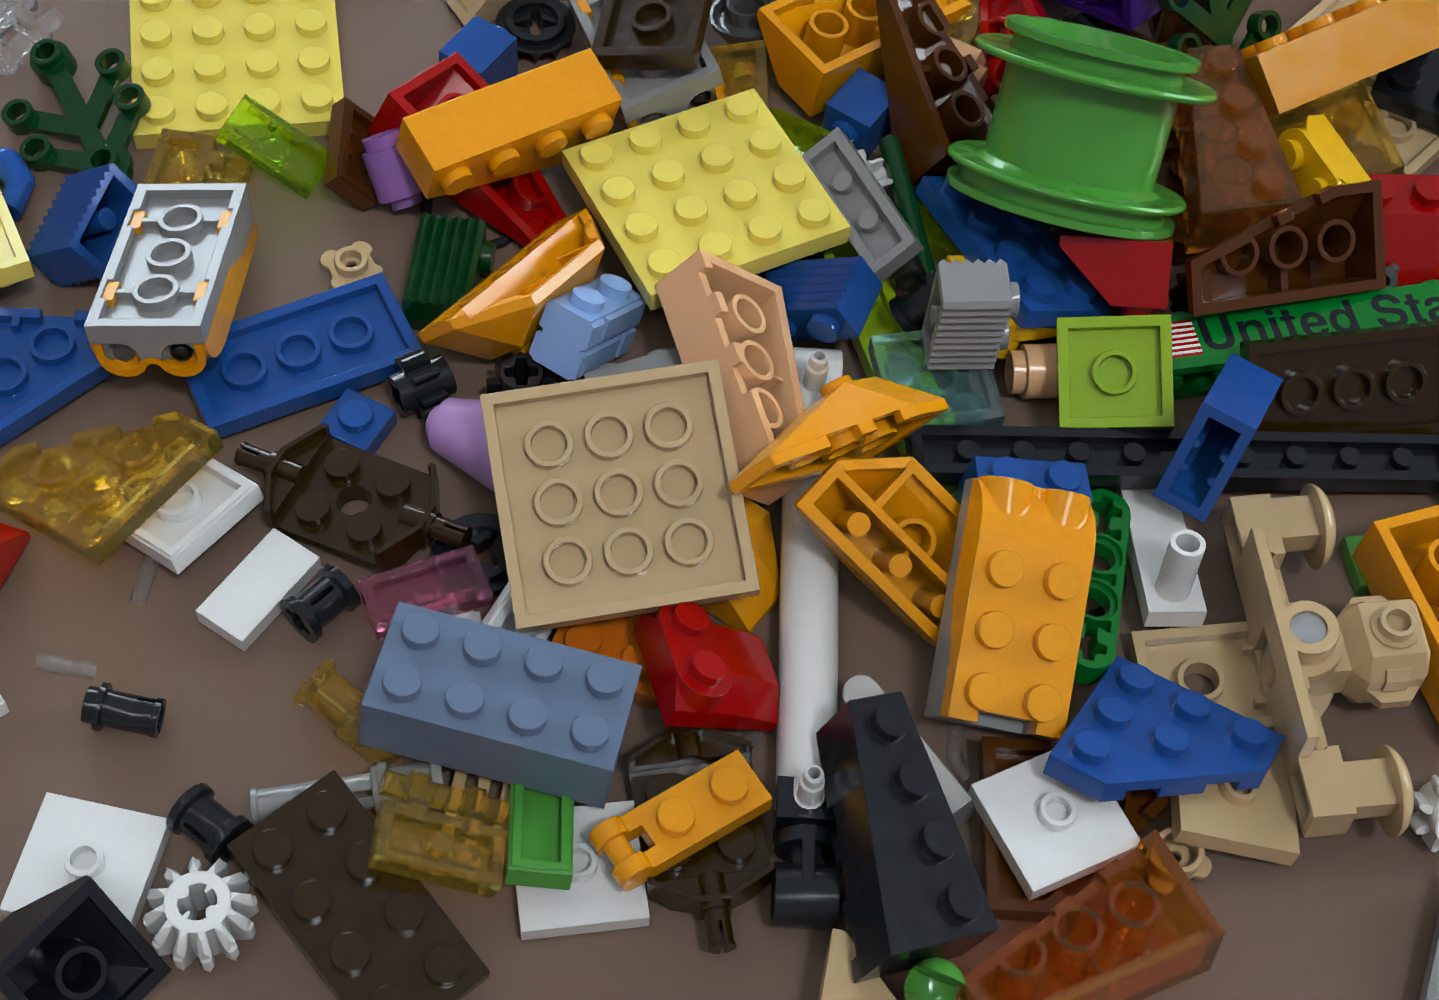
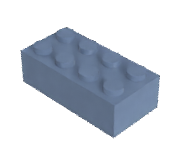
(499, 704)

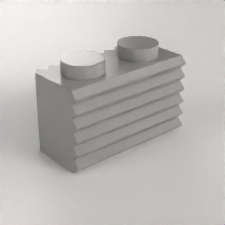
(969, 314)

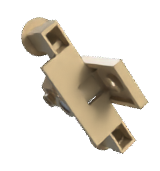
(1298, 655)

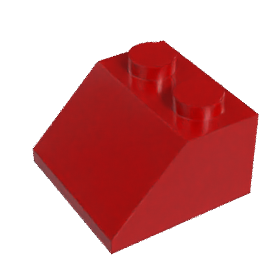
(1411, 225)
(1123, 269)

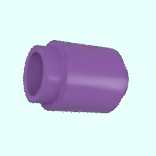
(388, 171)

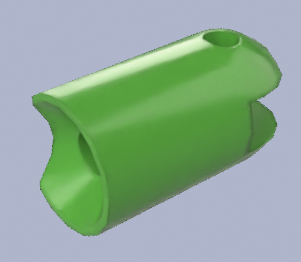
(933, 980)

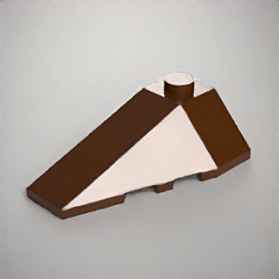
(929, 86)
(1301, 253)

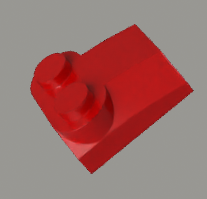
(707, 671)

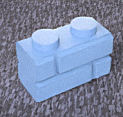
(587, 326)

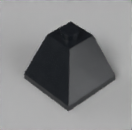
(75, 949)

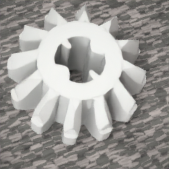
(176, 915)

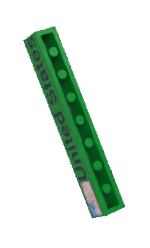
(1206, 341)

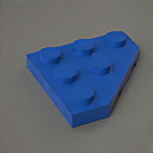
(42, 366)
(1158, 737)

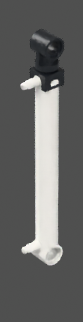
(803, 829)

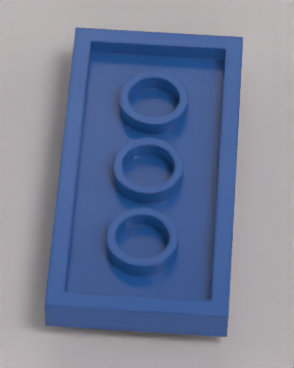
(1045, 274)
(302, 355)

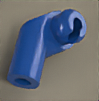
(17, 182)

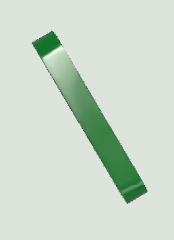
(1105, 587)

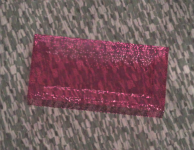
(441, 583)

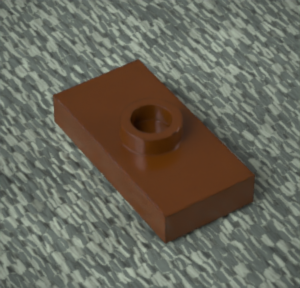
(344, 162)

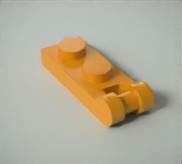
(681, 820)

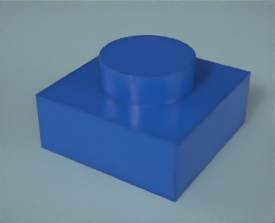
(360, 421)

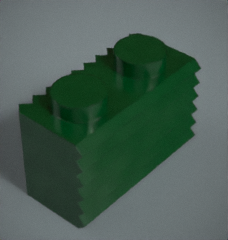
(444, 265)

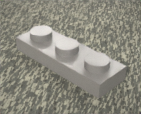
(876, 224)

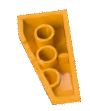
(847, 423)

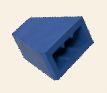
(1217, 437)

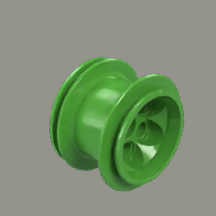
(1080, 128)

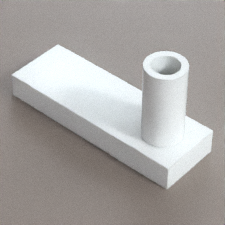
(1164, 561)

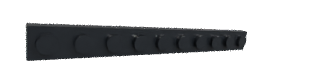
(1142, 455)

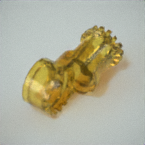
(341, 706)

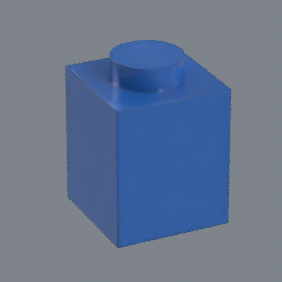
(486, 48)
(860, 111)

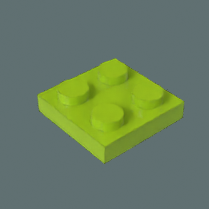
(1115, 372)

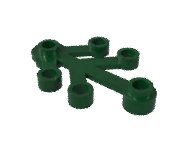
(1220, 22)
(56, 67)

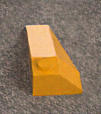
(824, 43)

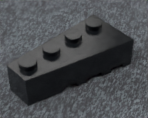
(897, 842)

